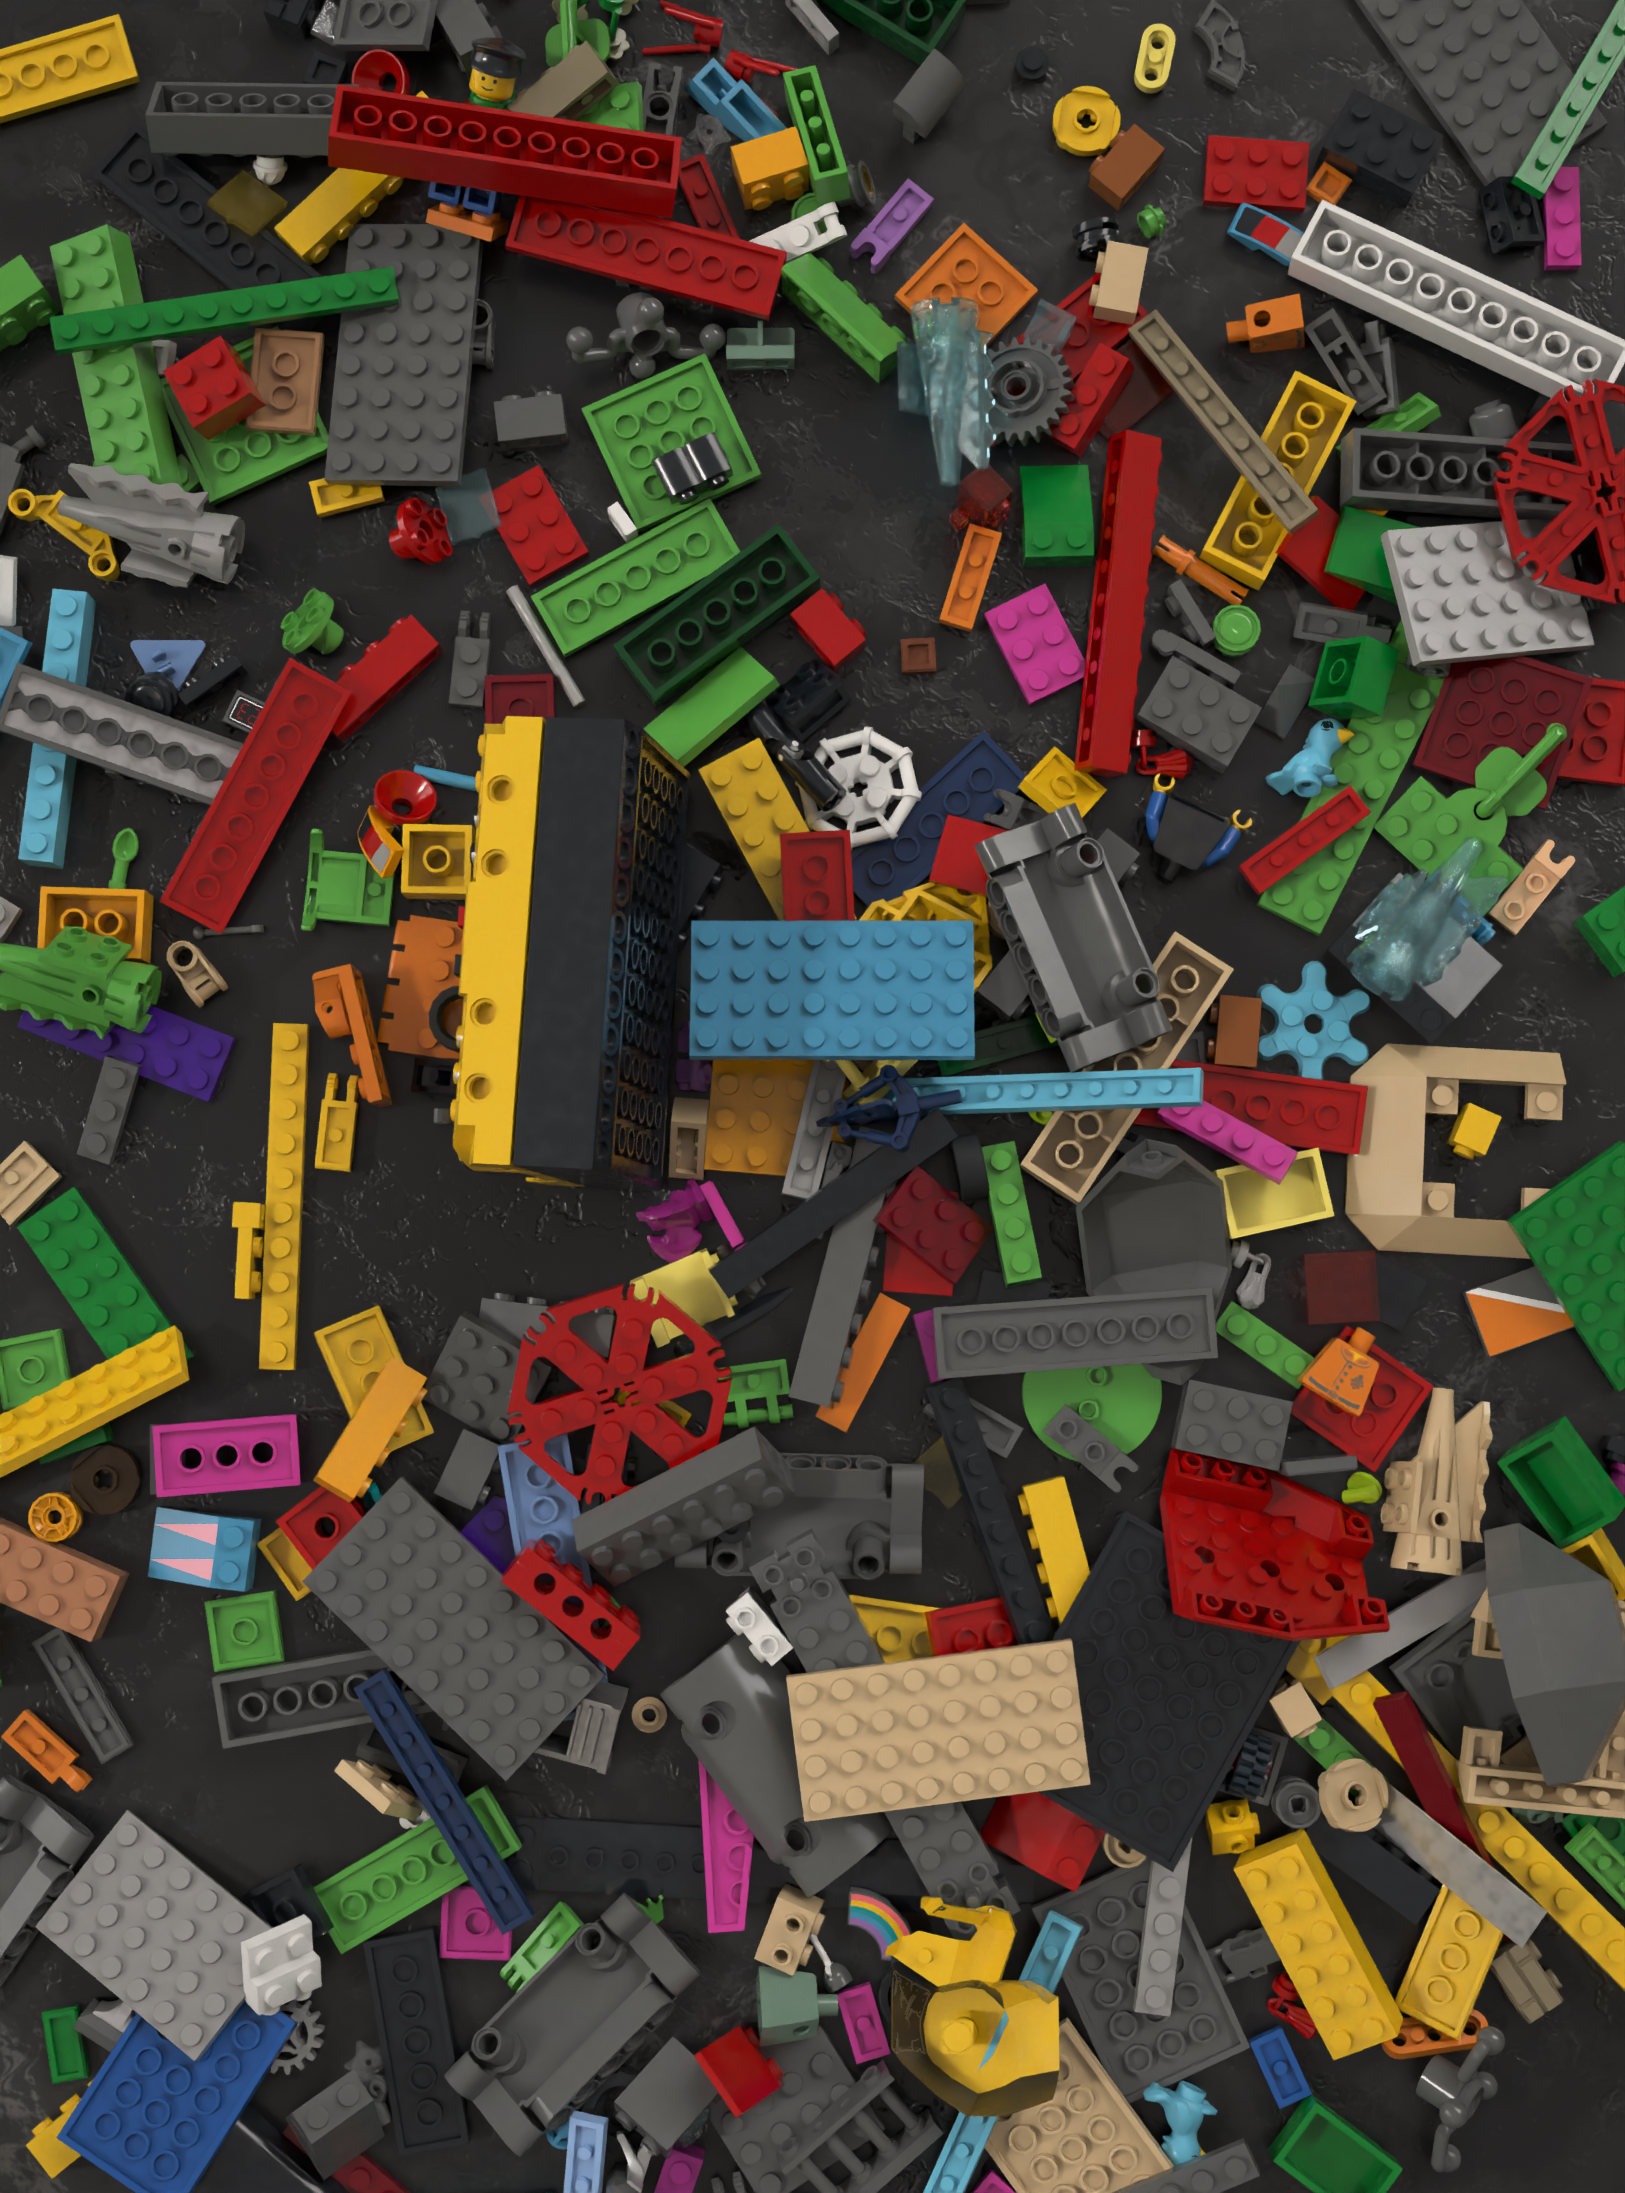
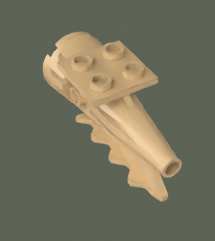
(1439, 1492)

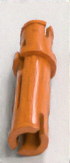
(1199, 571)

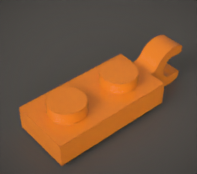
(45, 1751)

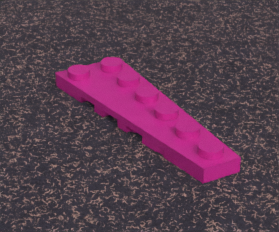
(726, 1858)

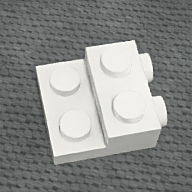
(757, 1621)
(280, 1966)

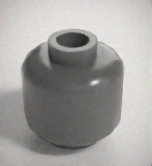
(1493, 421)

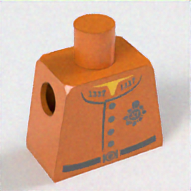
(1270, 325)
(1343, 1372)

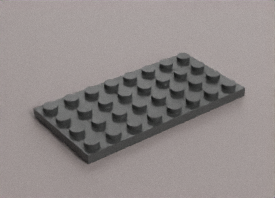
(1480, 72)
(408, 363)
(454, 1628)

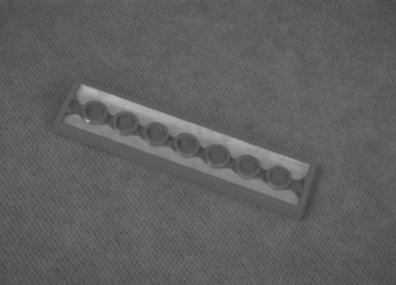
(116, 735)

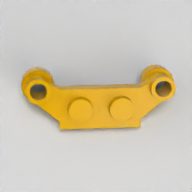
(91, 541)

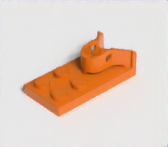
(345, 992)

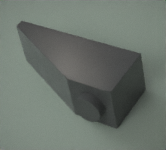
(1345, 359)

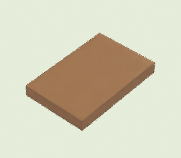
(288, 379)

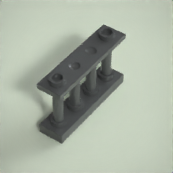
(892, 2153)

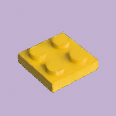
(1056, 784)

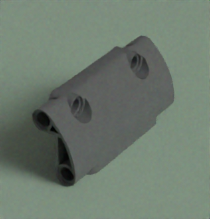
(1073, 938)
(854, 1509)
(754, 1763)
(36, 1863)
(573, 2024)

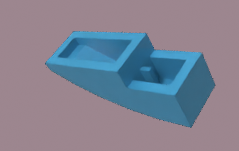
(732, 103)

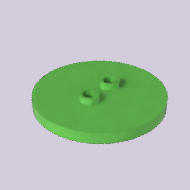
(1114, 1400)

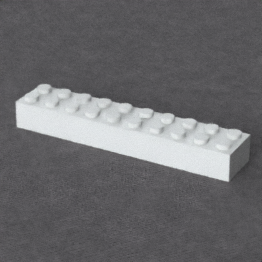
(1453, 304)

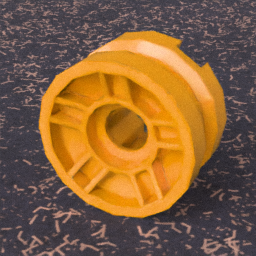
(41, 1519)

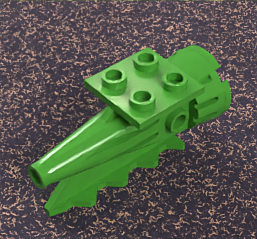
(79, 982)

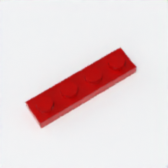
(1304, 840)

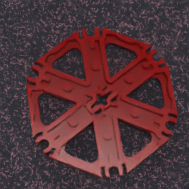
(1570, 484)
(596, 1373)

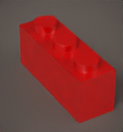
(1093, 398)

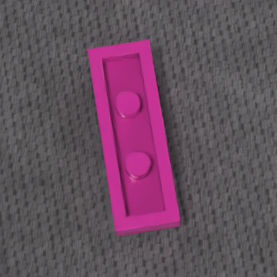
(1562, 221)

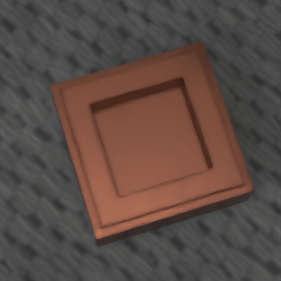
(918, 656)

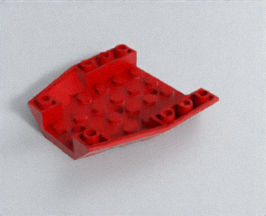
(1257, 1521)

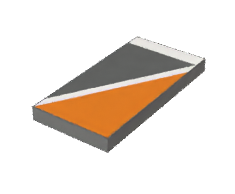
(1515, 1311)

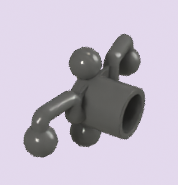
(643, 334)
(1458, 2093)

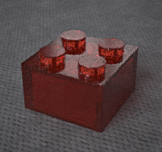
(1340, 1287)

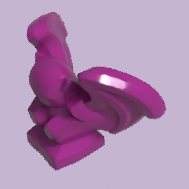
(679, 1219)

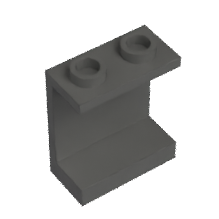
(666, 2098)

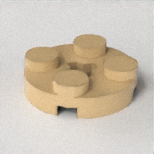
(1334, 1790)

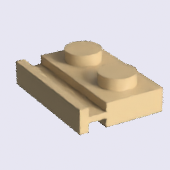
(23, 1182)

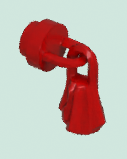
(1173, 763)
(1295, 2016)

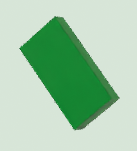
(64, 2044)

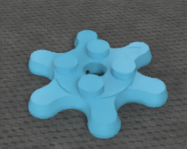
(1313, 999)

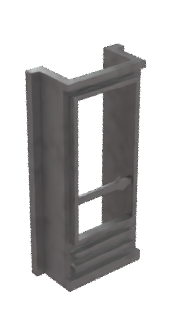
(592, 1729)

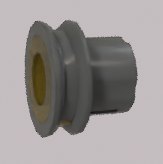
(861, 186)

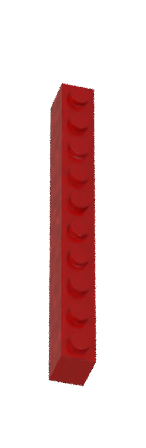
(1118, 604)

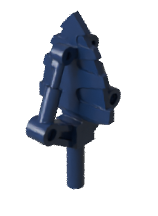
(908, 1107)

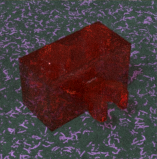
(982, 498)

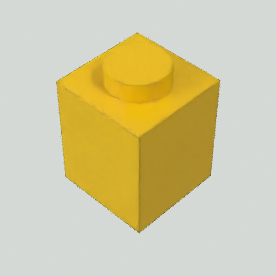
(1473, 1131)

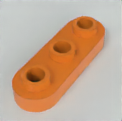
(1419, 2044)

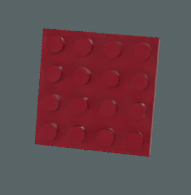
(1500, 706)

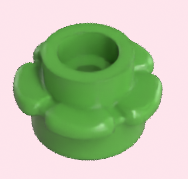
(1151, 221)

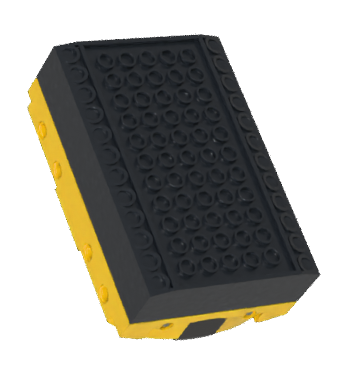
(570, 954)

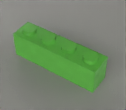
(817, 134)
(1011, 1216)

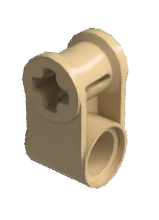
(199, 977)

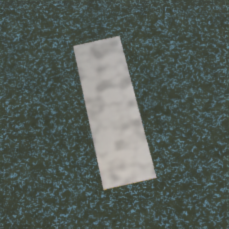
(1459, 1868)

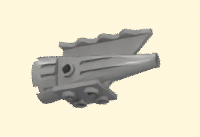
(160, 524)

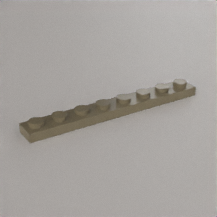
(1223, 422)

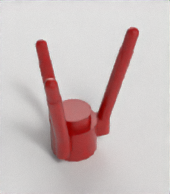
(706, 30)
(744, 67)

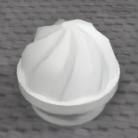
(270, 169)

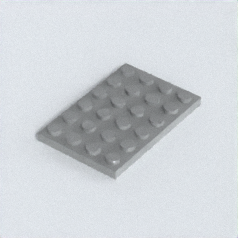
(1472, 602)
(156, 1934)

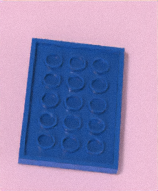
(162, 2116)

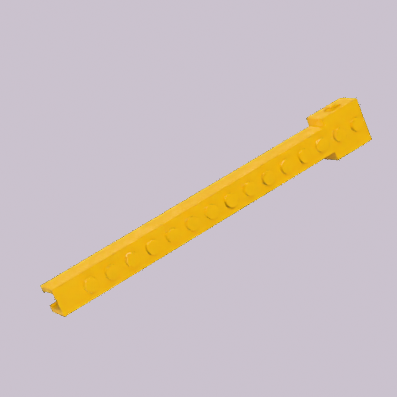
(1499, 1831)

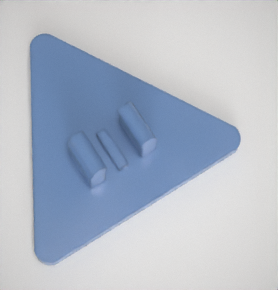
(169, 657)

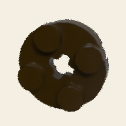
(85, 1477)

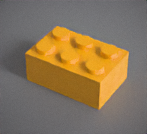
(101, 911)

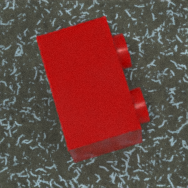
(828, 629)

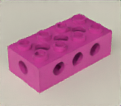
(213, 1476)

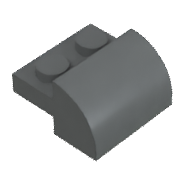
(927, 96)

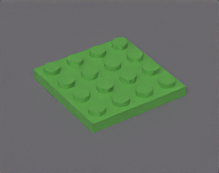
(661, 417)
(241, 457)

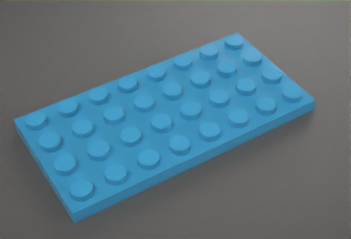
(832, 990)

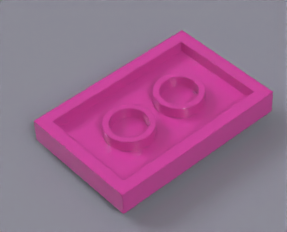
(1036, 644)

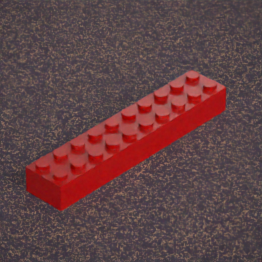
(503, 151)

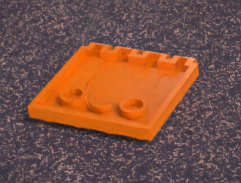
(423, 974)

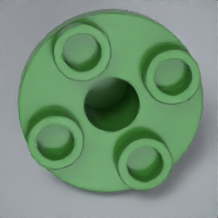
(312, 625)

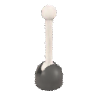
(835, 1974)

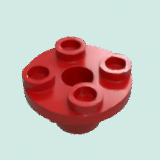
(420, 532)

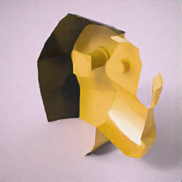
(948, 2009)

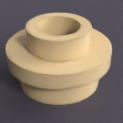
(649, 1703)

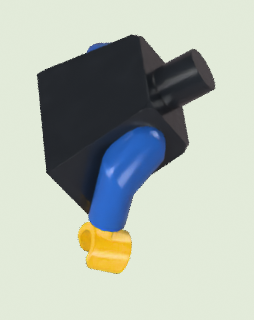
(1188, 832)

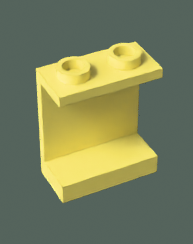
(691, 1288)

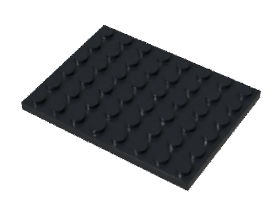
(1157, 1697)

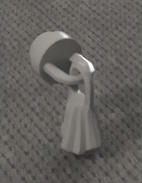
(1252, 1289)

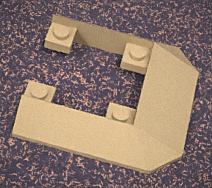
(1386, 1179)
(1524, 1787)

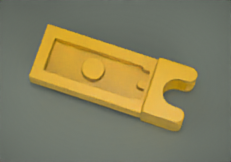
(248, 1220)

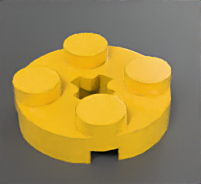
(1071, 134)

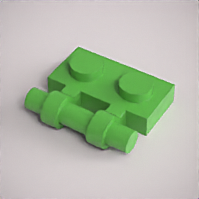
(758, 1381)

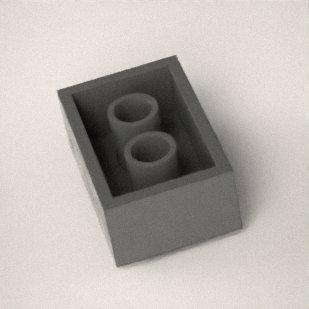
(1197, 715)
(1231, 1424)

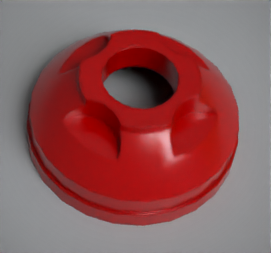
(375, 66)
(408, 789)

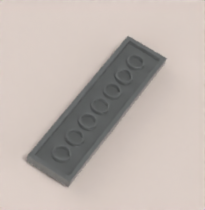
(1074, 1333)

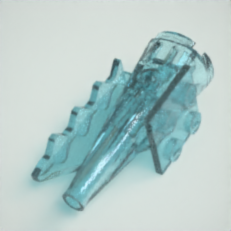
(947, 382)
(1423, 924)

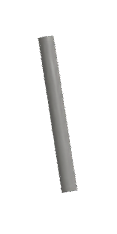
(545, 646)

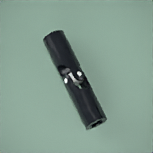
(788, 750)

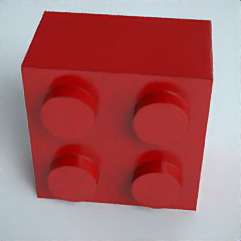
(214, 388)

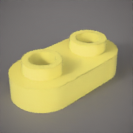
(1154, 60)

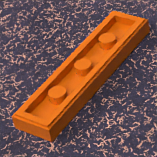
(869, 1353)

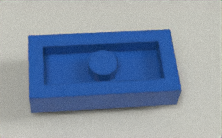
(1279, 2067)

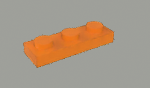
(970, 577)

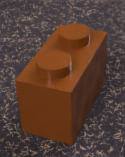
(1125, 167)
(1234, 1032)

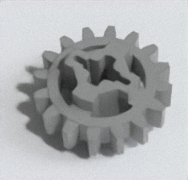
(298, 2042)

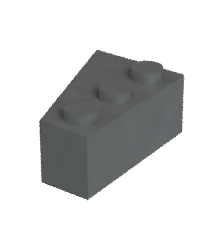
(461, 24)

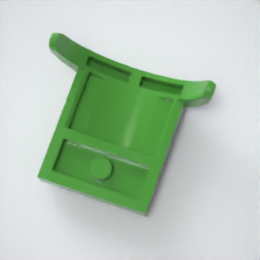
(344, 888)

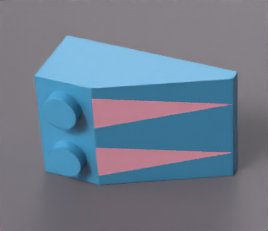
(204, 1548)

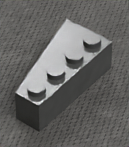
(514, 1318)

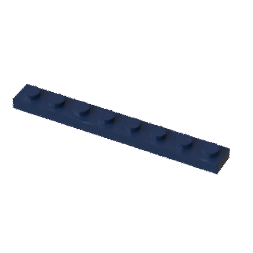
(444, 1801)

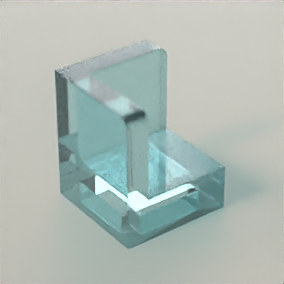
(1050, 325)

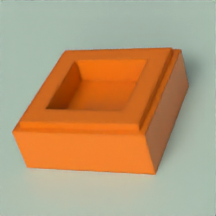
(1328, 184)

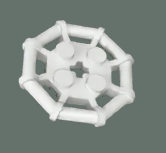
(876, 797)

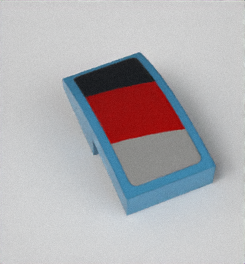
(1265, 232)

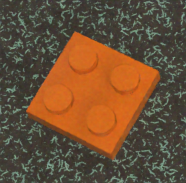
(468, 221)

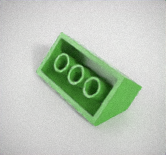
(842, 314)

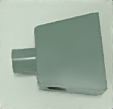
(790, 2006)

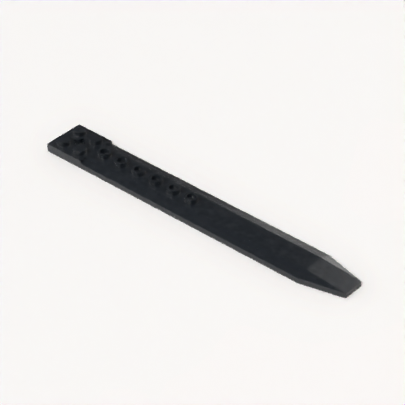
(670, 1863)

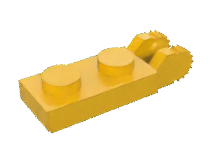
(337, 1126)

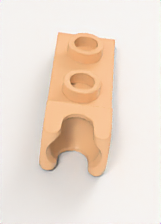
(1529, 889)

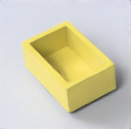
(1262, 1205)

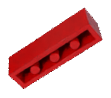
(384, 673)

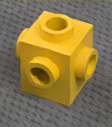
(1231, 1827)

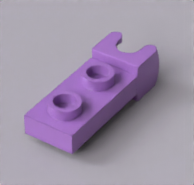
(892, 224)

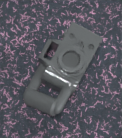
(1244, 1956)

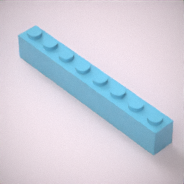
(50, 771)

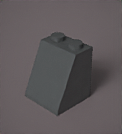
(337, 2124)

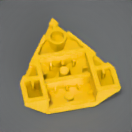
(941, 903)

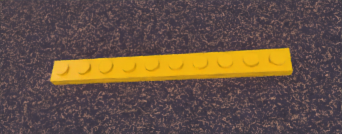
(284, 1196)

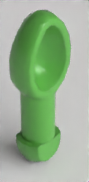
(124, 851)

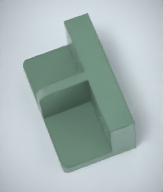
(760, 348)

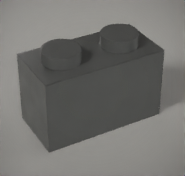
(531, 421)
(470, 1470)

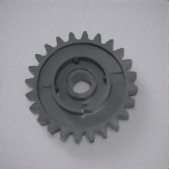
(1045, 392)

